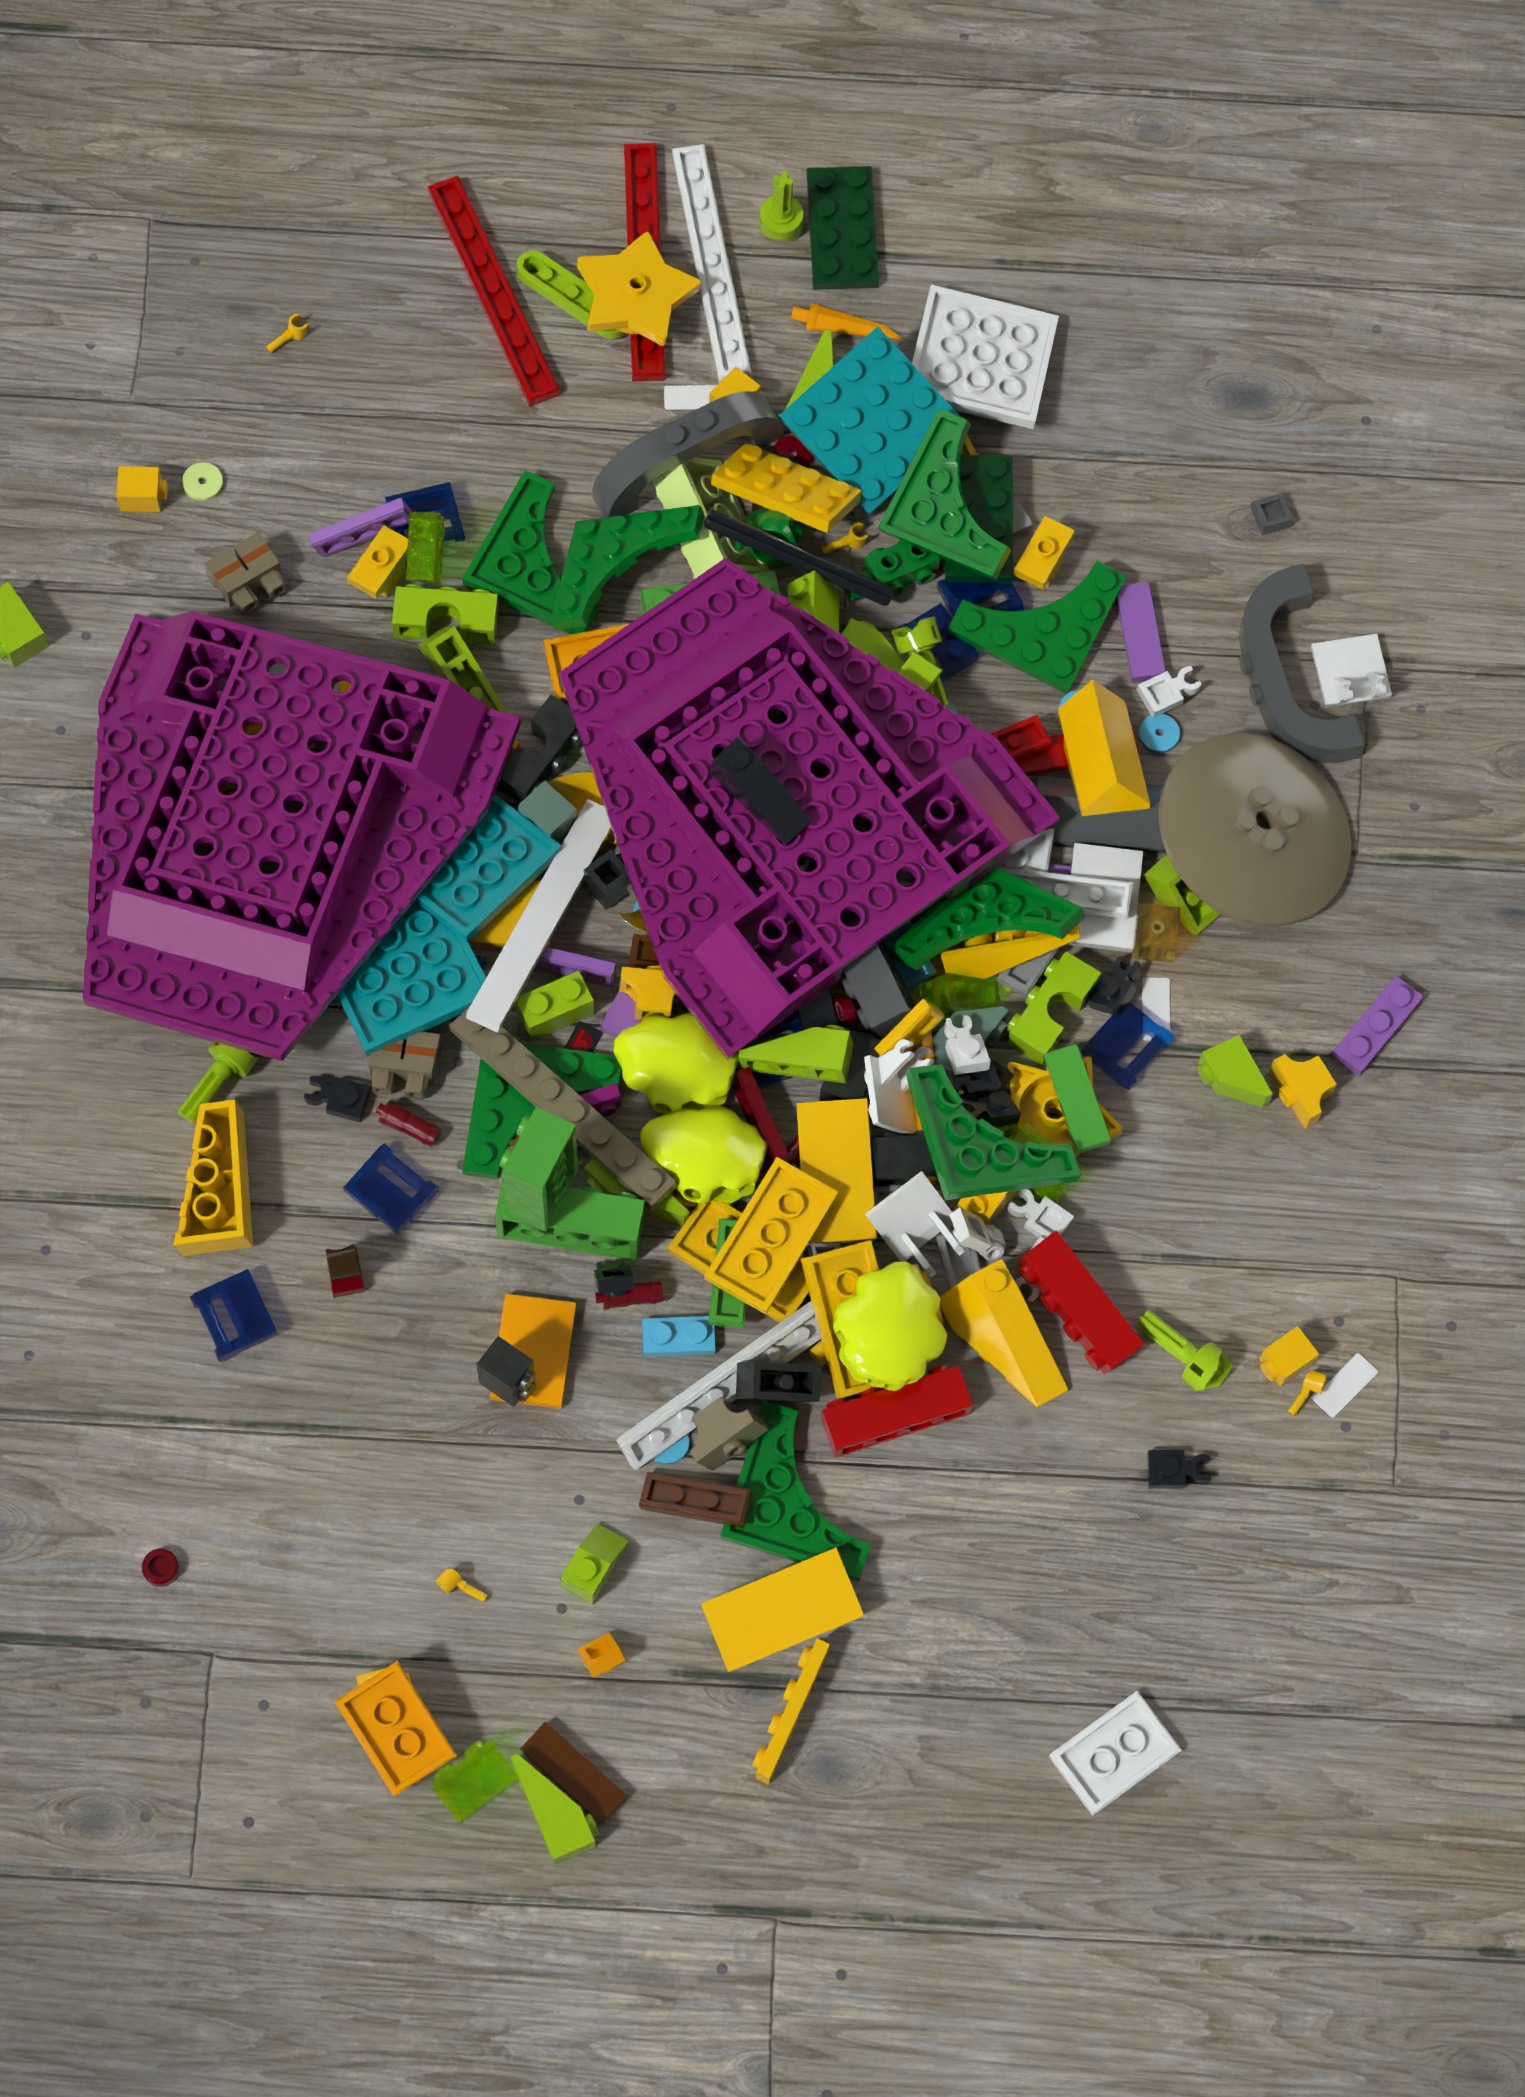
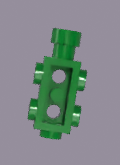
(905, 570)

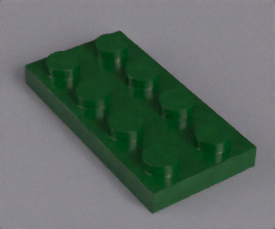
(842, 228)
(989, 498)

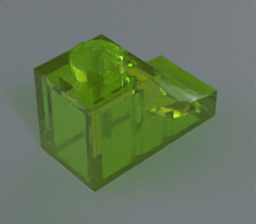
(960, 993)

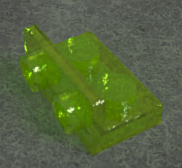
(425, 547)

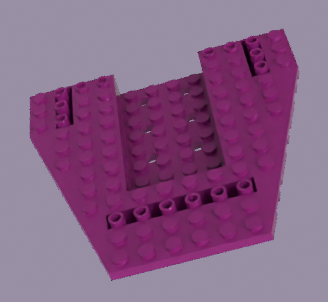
(385, 806)
(719, 894)

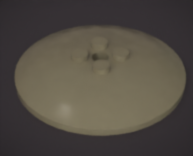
(1227, 857)

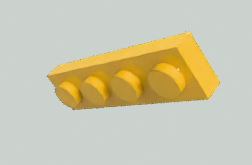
(784, 1724)

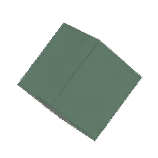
(549, 811)

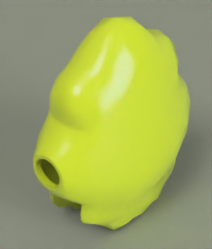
(674, 1063)
(706, 1153)
(890, 1327)

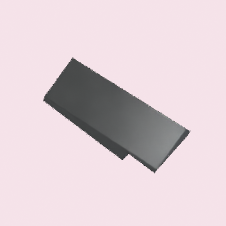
(1115, 830)

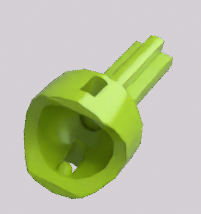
(781, 214)
(921, 640)
(227, 1061)
(1201, 1364)

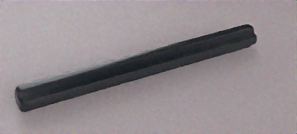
(798, 557)

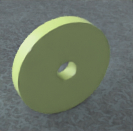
(205, 491)

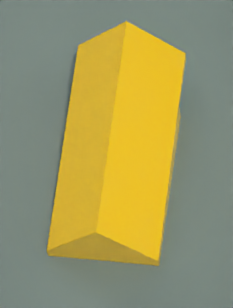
(1102, 752)

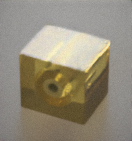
(1156, 933)

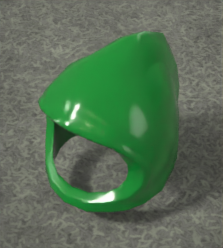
(776, 524)

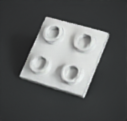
(1351, 670)
(889, 1090)
(913, 1218)

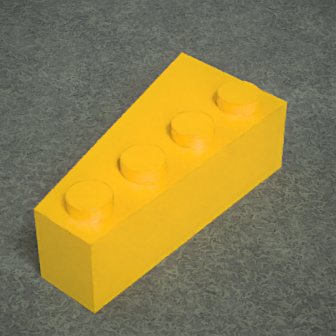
(217, 1188)

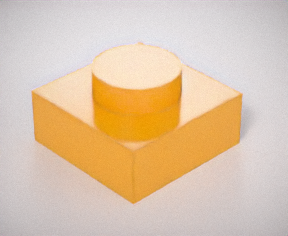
(601, 1655)

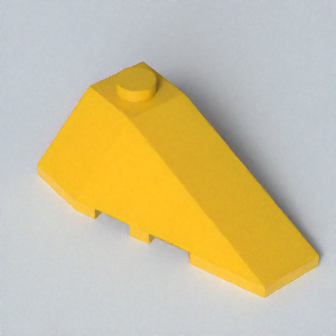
(1000, 951)
(998, 1324)

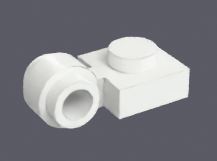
(973, 1233)

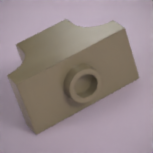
(724, 1433)

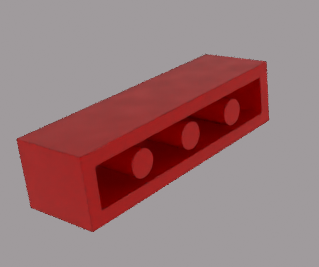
(1079, 1303)
(890, 1414)

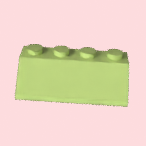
(691, 486)

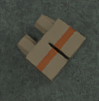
(246, 572)
(417, 1067)

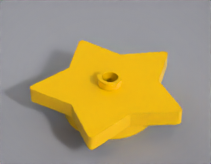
(635, 290)
(1036, 1099)

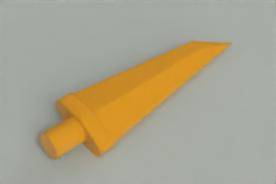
(823, 318)

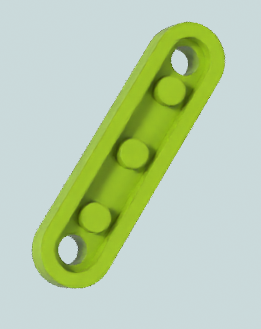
(559, 287)

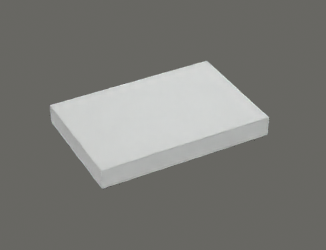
(1109, 864)
(1115, 1753)

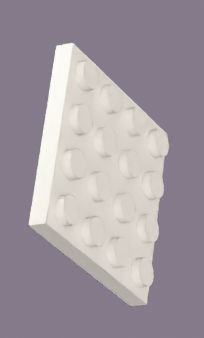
(985, 354)

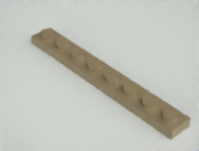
(553, 1095)

